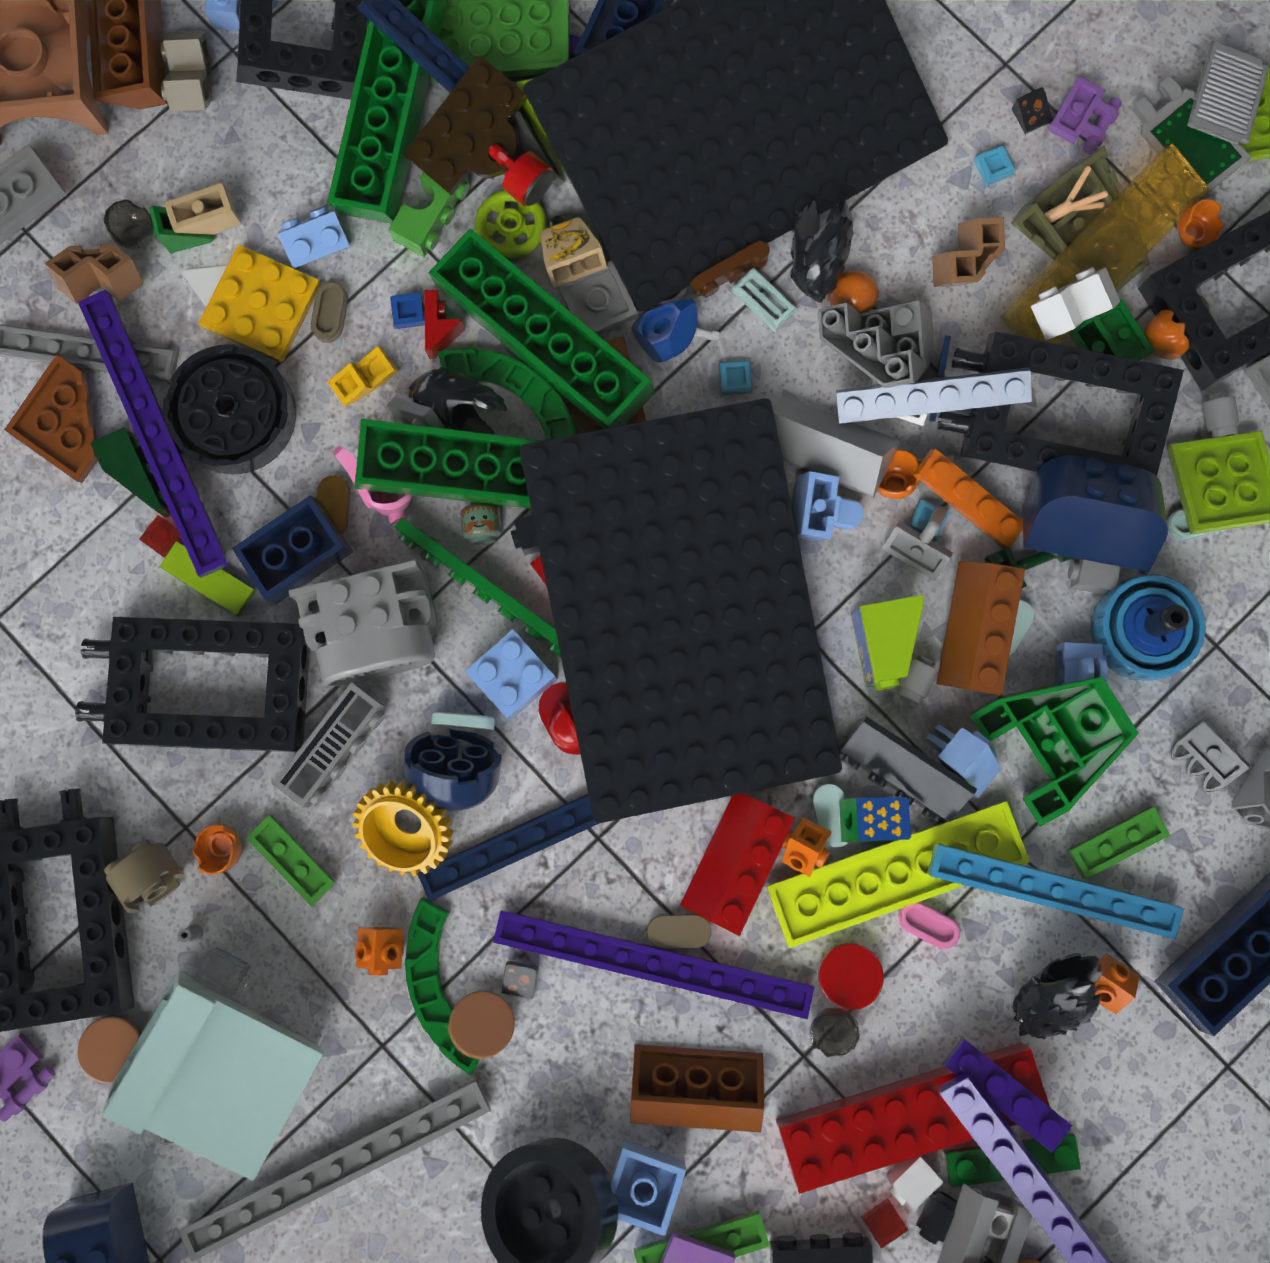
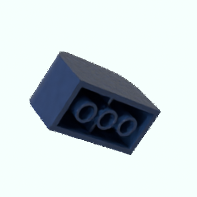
(1096, 512)
(96, 1229)

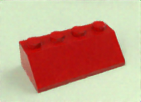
(737, 862)

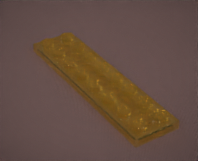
(1118, 235)

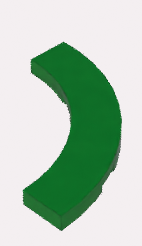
(519, 380)
(425, 981)

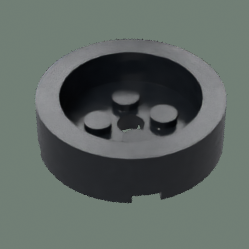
(258, 423)
(518, 1213)

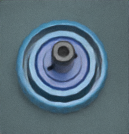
(1148, 627)

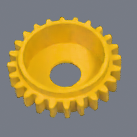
(390, 843)

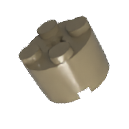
(144, 876)

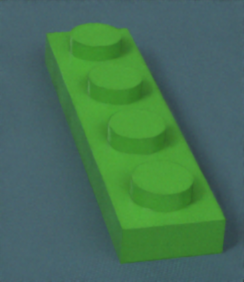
(739, 1235)

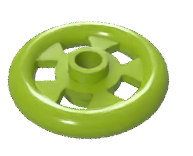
(486, 230)

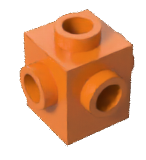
(806, 847)
(379, 949)
(1116, 985)

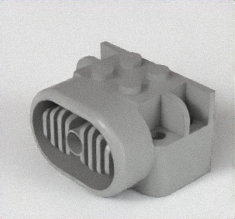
(369, 623)

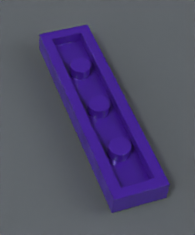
(1009, 1095)

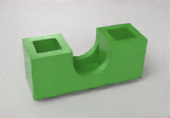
(421, 228)

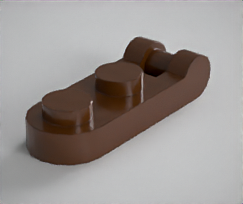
(730, 269)

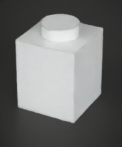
(913, 1181)

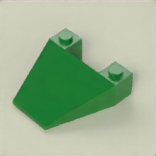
(1071, 731)

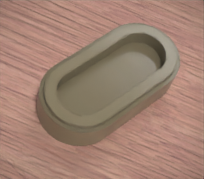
(329, 312)
(678, 931)

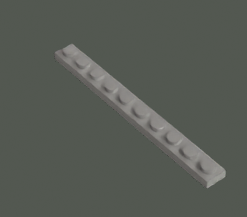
(334, 1170)

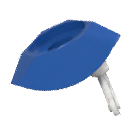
(669, 330)

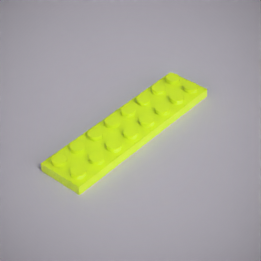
(887, 875)

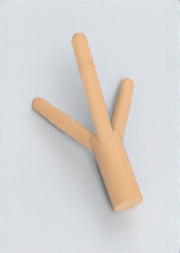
(1082, 204)

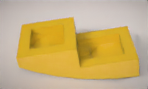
(363, 377)

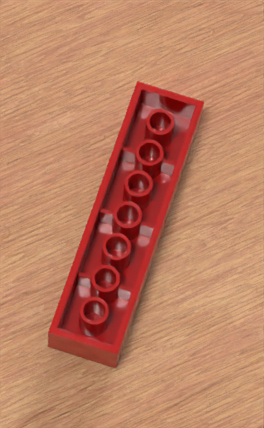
(887, 1123)

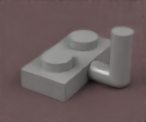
(413, 413)
(918, 548)

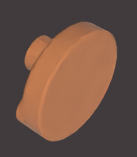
(481, 1024)
(107, 1046)

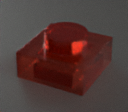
(161, 536)
(884, 1223)

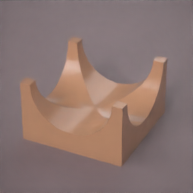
(46, 63)

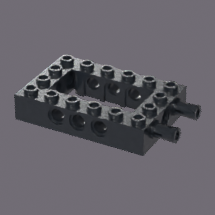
(298, 66)
(1175, 287)
(985, 426)
(129, 676)
(99, 916)

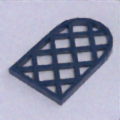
(942, 365)

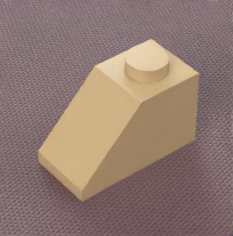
(203, 211)

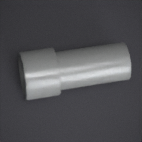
(191, 933)

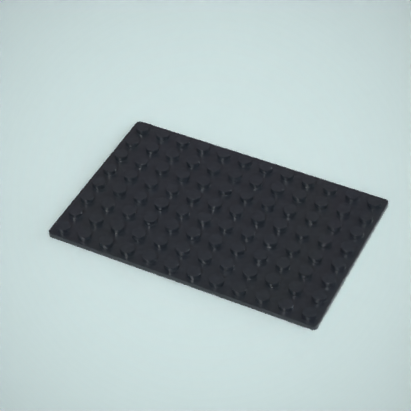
(729, 123)
(681, 609)

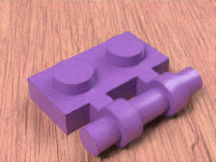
(1076, 111)
(18, 1061)

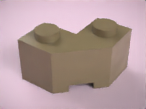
(188, 66)

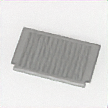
(1228, 94)

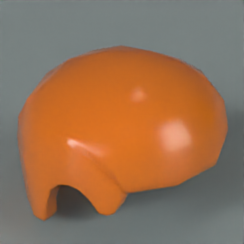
(1200, 224)
(856, 289)
(1167, 336)
(899, 477)
(217, 849)

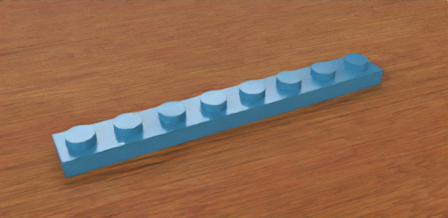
(1055, 891)

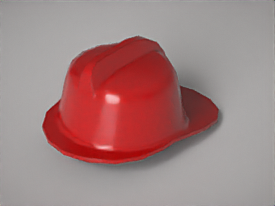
(558, 718)

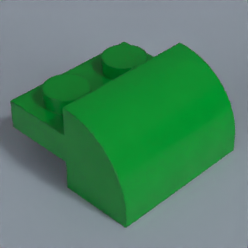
(1113, 334)

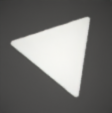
(204, 281)

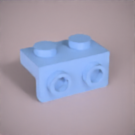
(312, 237)

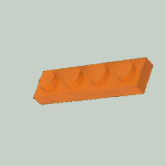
(969, 498)

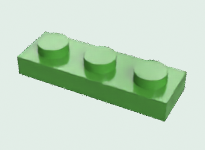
(1118, 842)
(291, 860)

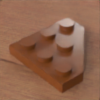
(59, 420)

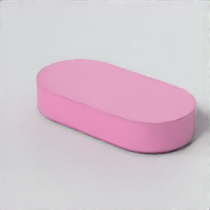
(929, 925)

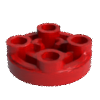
(850, 976)

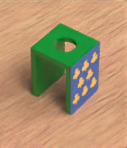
(874, 819)

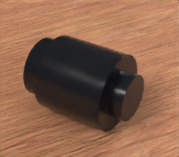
(936, 1217)

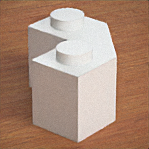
(1071, 305)

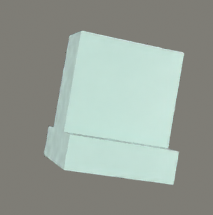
(212, 1077)

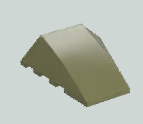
(1058, 235)

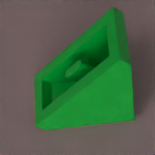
(174, 241)

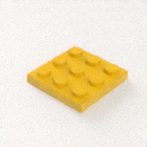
(259, 303)

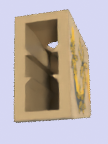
(570, 250)

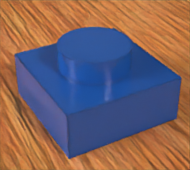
(407, 310)

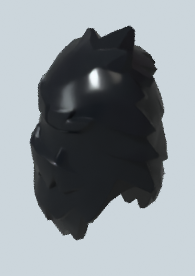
(820, 253)
(453, 399)
(1058, 997)

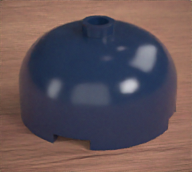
(452, 782)

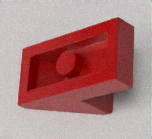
(439, 330)

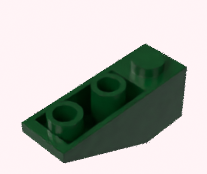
(124, 461)

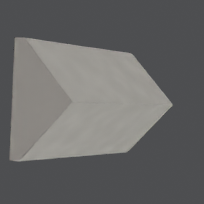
(819, 444)

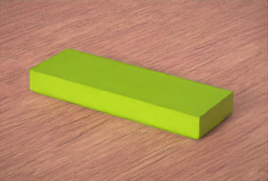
(217, 586)

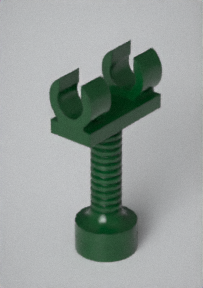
(1026, 563)

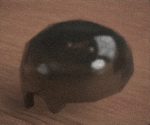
(128, 224)
(834, 1032)

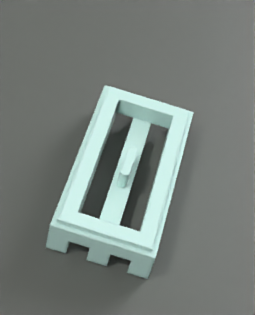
(755, 307)

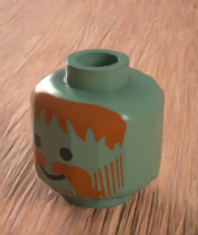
(481, 523)

